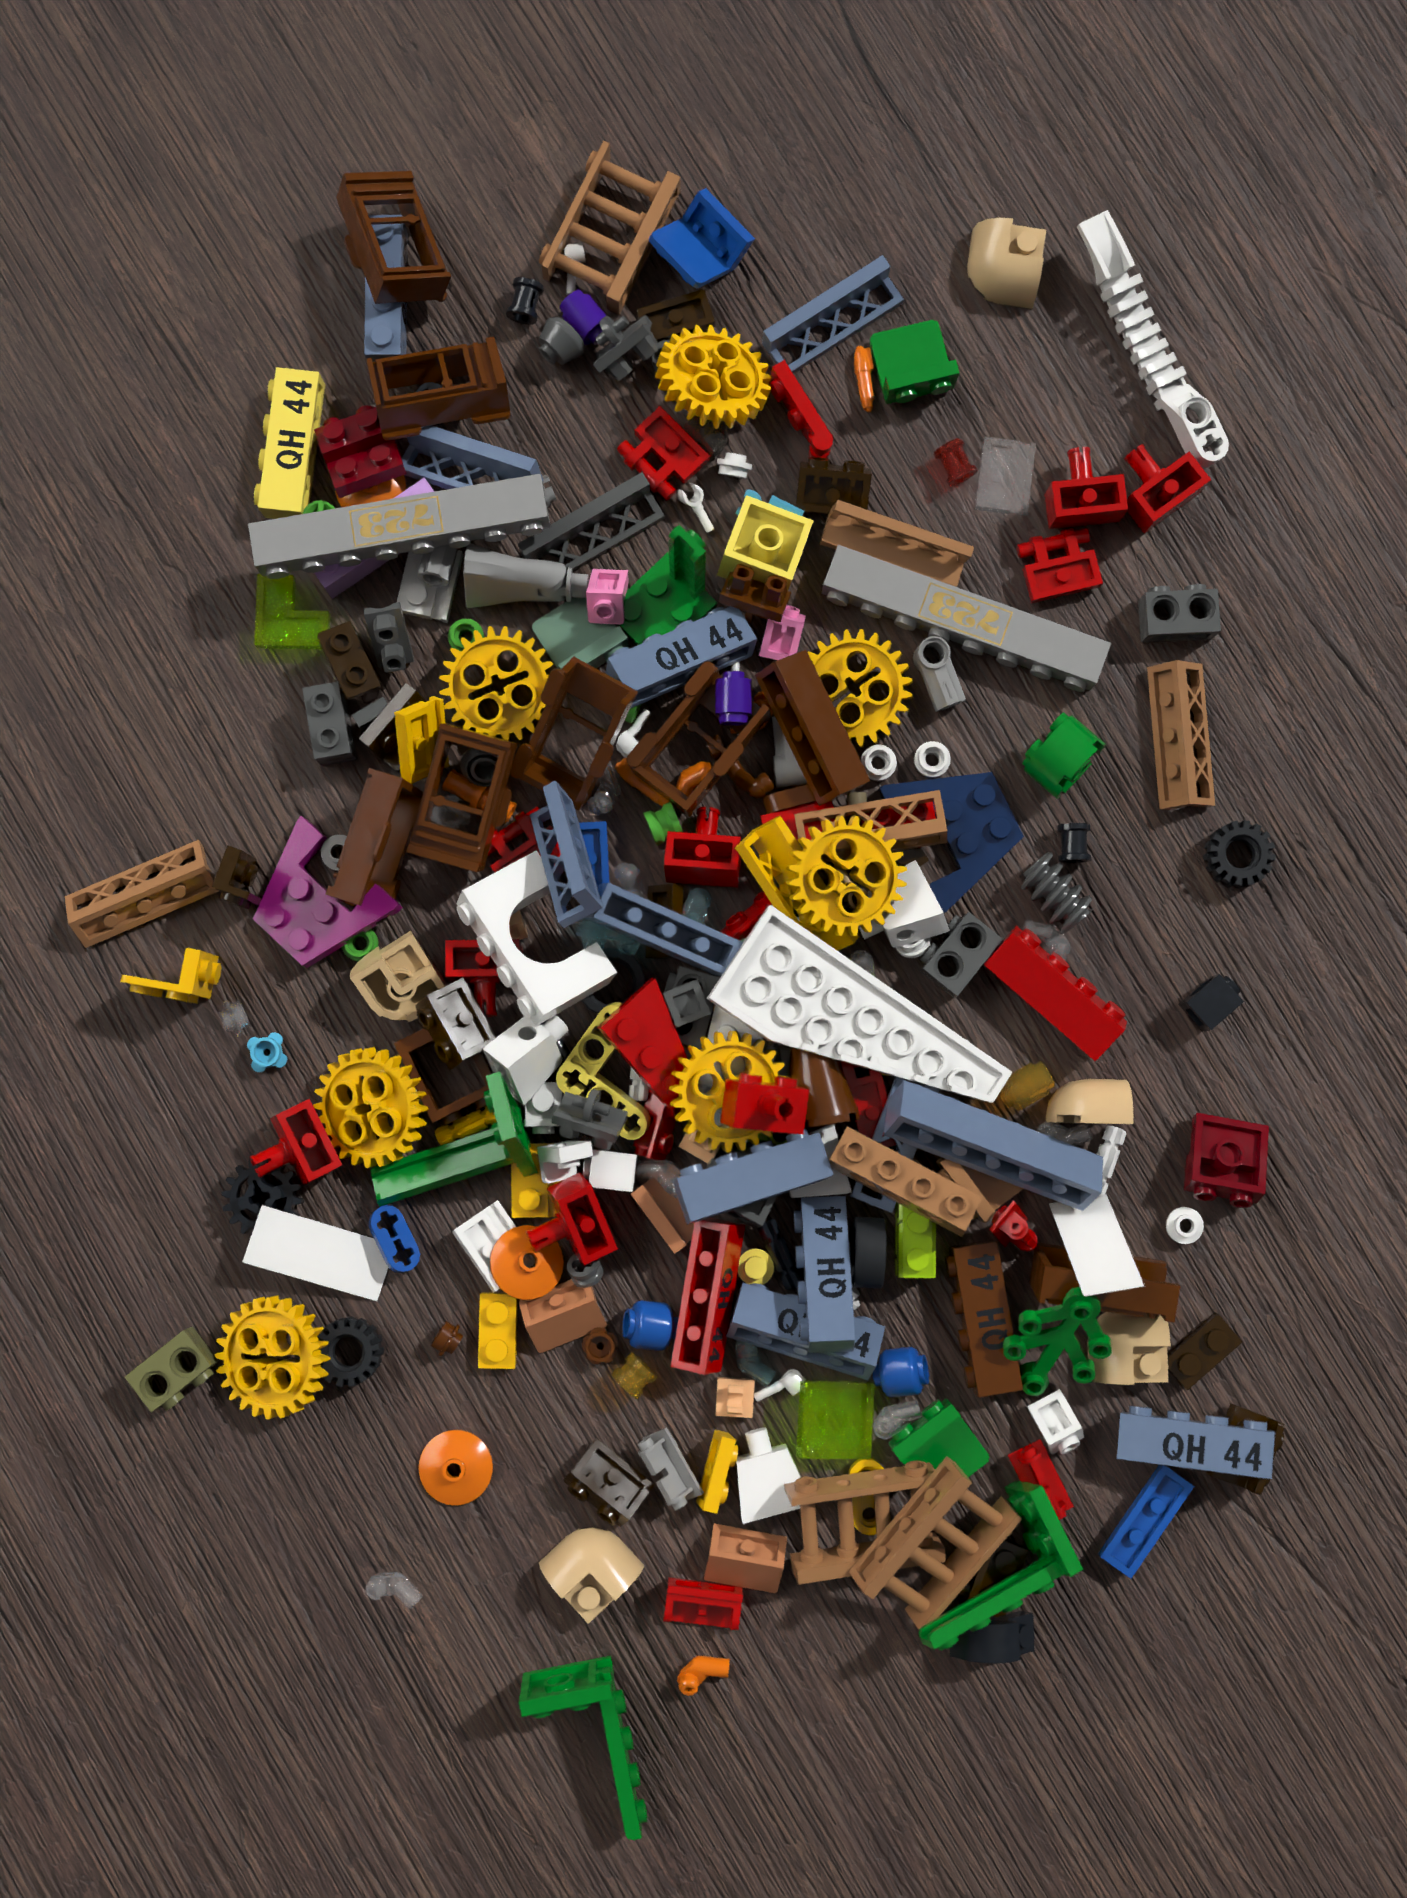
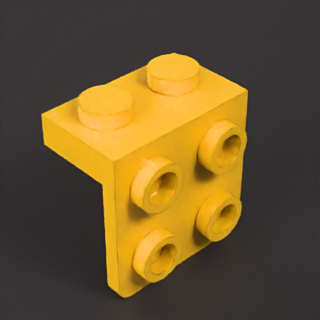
(196, 979)

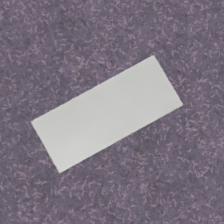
(1096, 1247)
(316, 1253)

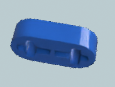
(402, 1235)

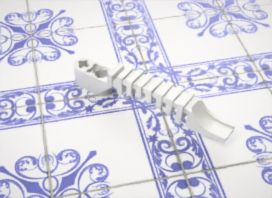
(1173, 395)

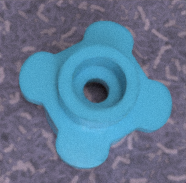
(260, 1060)

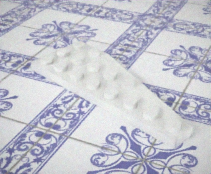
(823, 1003)

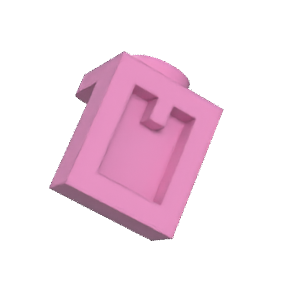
(606, 596)
(783, 637)

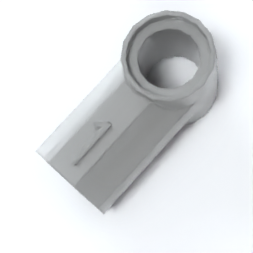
(437, 566)
(939, 677)
(785, 766)

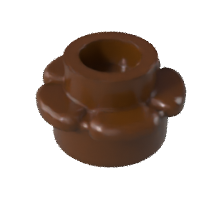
(447, 1338)
(590, 1343)

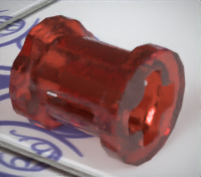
(955, 462)

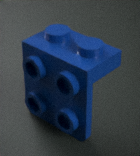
(703, 242)

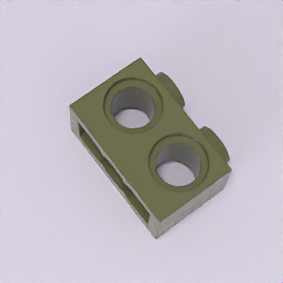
(169, 1364)

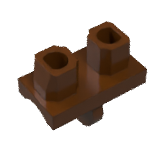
(755, 597)

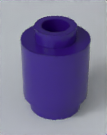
(583, 315)
(733, 698)

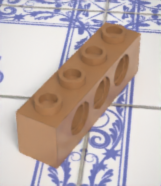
(904, 1181)

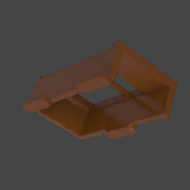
(393, 283)
(481, 400)
(593, 688)
(699, 691)
(376, 838)
(450, 844)
(1054, 1276)

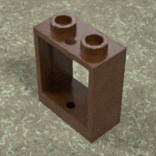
(453, 1111)

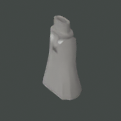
(501, 578)

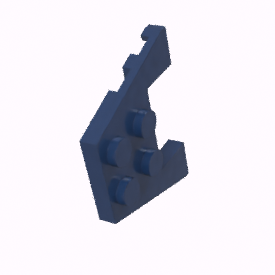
(977, 825)

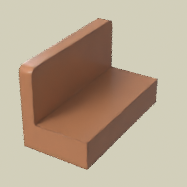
(664, 1214)
(561, 1315)
(745, 1558)

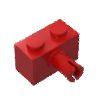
(1164, 488)
(1085, 497)
(702, 855)
(467, 961)
(764, 1105)
(301, 1144)
(576, 1220)

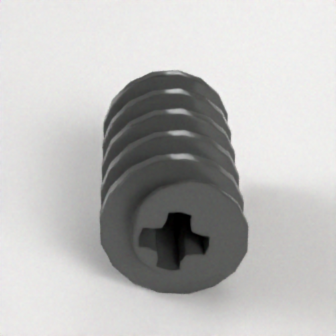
(1056, 892)

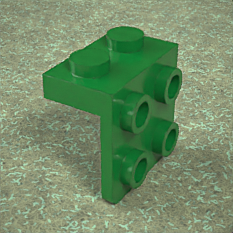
(912, 362)
(938, 1435)

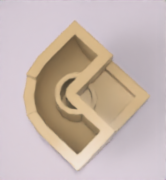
(1006, 261)
(396, 978)
(1092, 1102)
(1137, 1350)
(590, 1570)

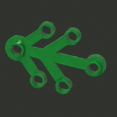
(1072, 1312)

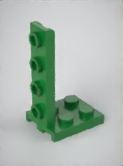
(669, 590)
(465, 1157)
(1042, 1536)
(576, 1688)

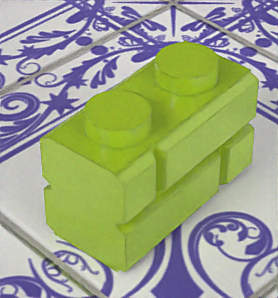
(914, 1244)

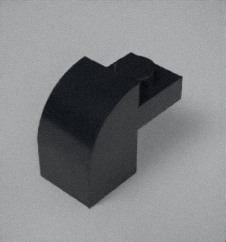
(999, 1641)

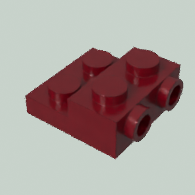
(357, 452)
(1227, 1160)

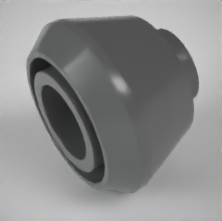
(560, 341)
(478, 766)

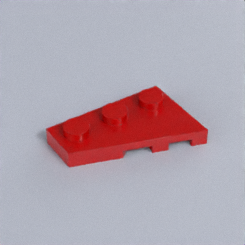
(647, 1040)

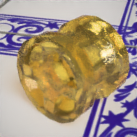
(634, 1375)

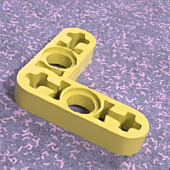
(590, 1069)

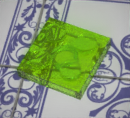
(835, 1420)

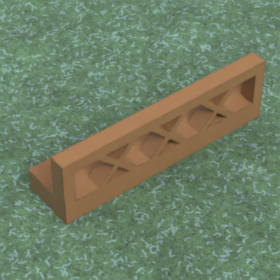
(895, 542)
(1176, 734)
(907, 836)
(141, 898)

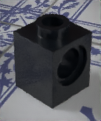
(1212, 1002)

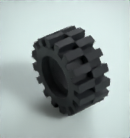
(1254, 839)
(370, 1345)

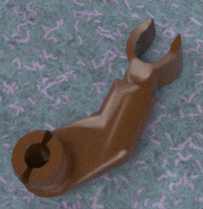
(755, 787)

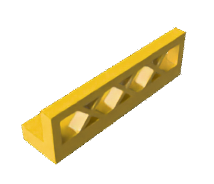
(774, 844)

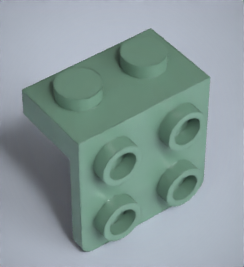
(568, 633)

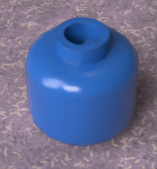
(649, 1325)
(901, 1372)

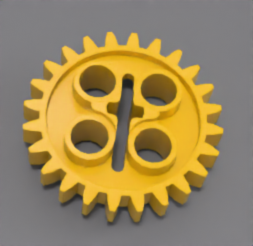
(713, 376)
(486, 653)
(873, 714)
(865, 848)
(398, 1101)
(701, 1107)
(272, 1391)

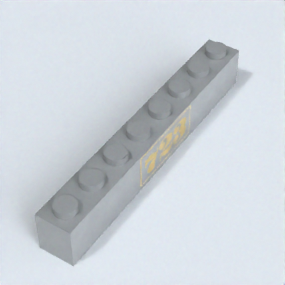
(399, 526)
(965, 619)

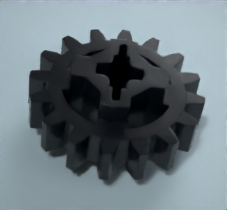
(256, 1185)

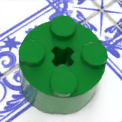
(1063, 755)

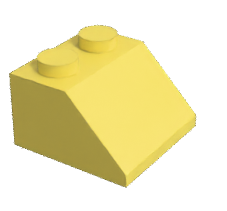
(766, 541)

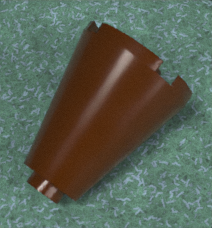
(829, 1093)

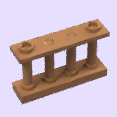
(630, 256)
(913, 1524)
(835, 1562)

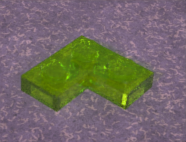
(277, 620)

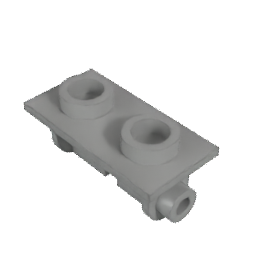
(662, 1454)

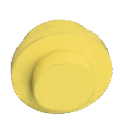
(755, 1266)

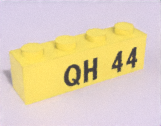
(290, 443)

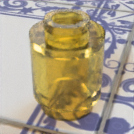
(1027, 1086)

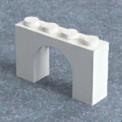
(540, 987)

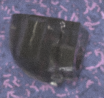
(708, 437)

